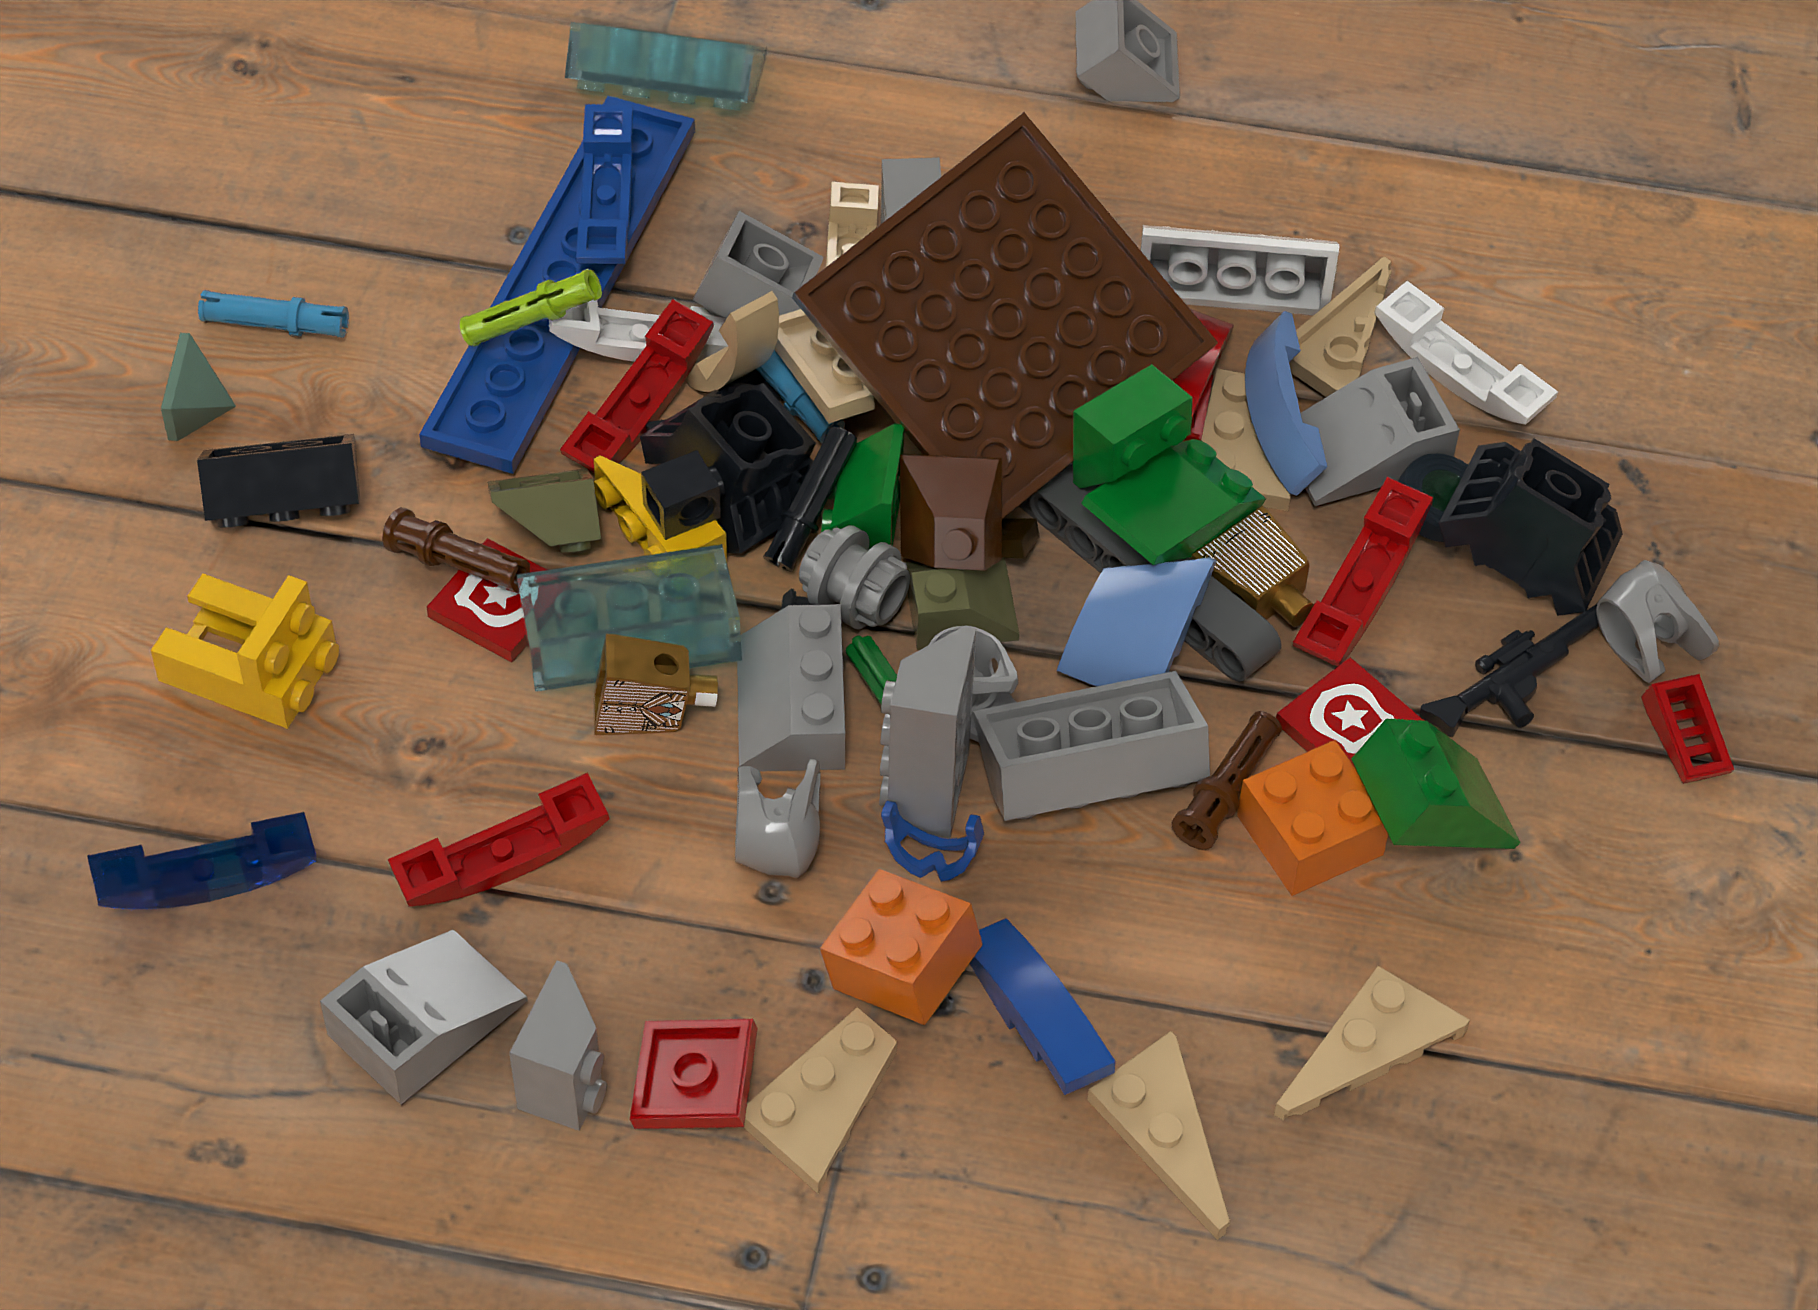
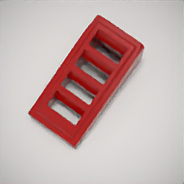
(1691, 692)

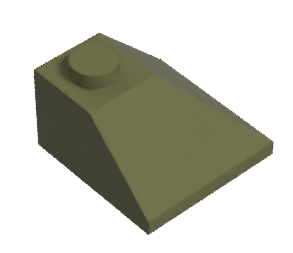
(552, 506)
(960, 598)

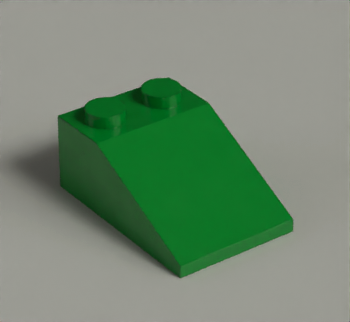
(1175, 502)
(1430, 789)

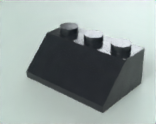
(279, 479)

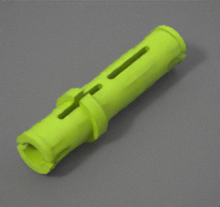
(547, 301)

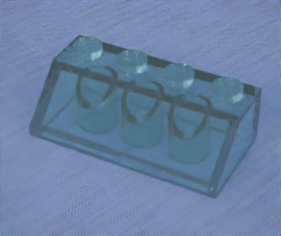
(664, 63)
(654, 597)

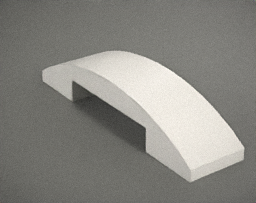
(620, 332)
(1457, 363)

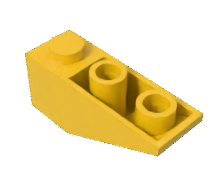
(622, 492)

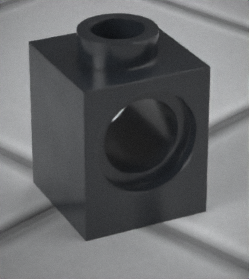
(682, 494)

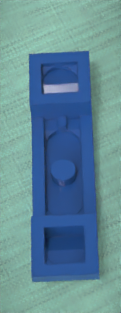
(605, 184)

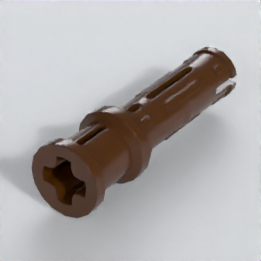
(438, 545)
(1218, 795)

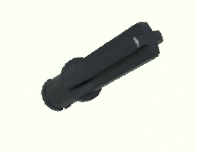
(810, 499)

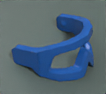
(897, 829)

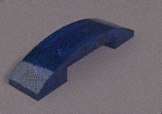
(203, 872)

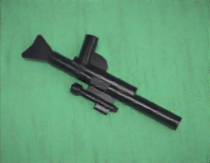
(1515, 679)

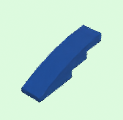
(1040, 1008)

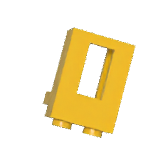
(279, 656)

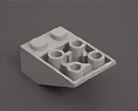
(1378, 429)
(418, 1011)

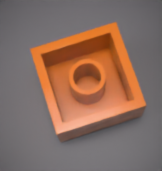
(1312, 817)
(901, 946)

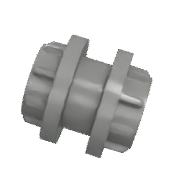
(861, 579)

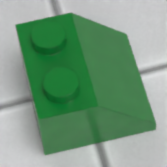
(1128, 426)
(870, 487)

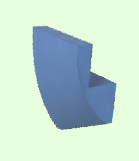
(1135, 621)

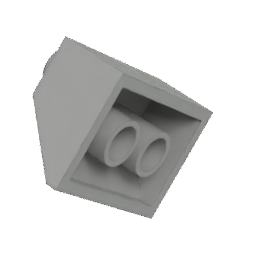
(792, 691)

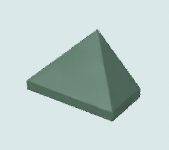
(192, 392)

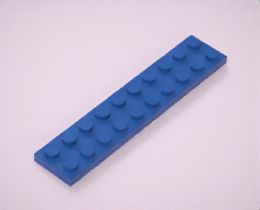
(511, 380)

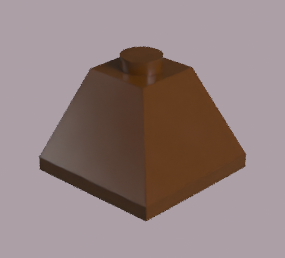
(951, 510)

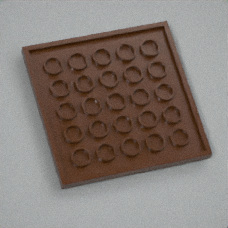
(1001, 310)

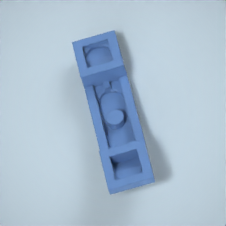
(1288, 443)

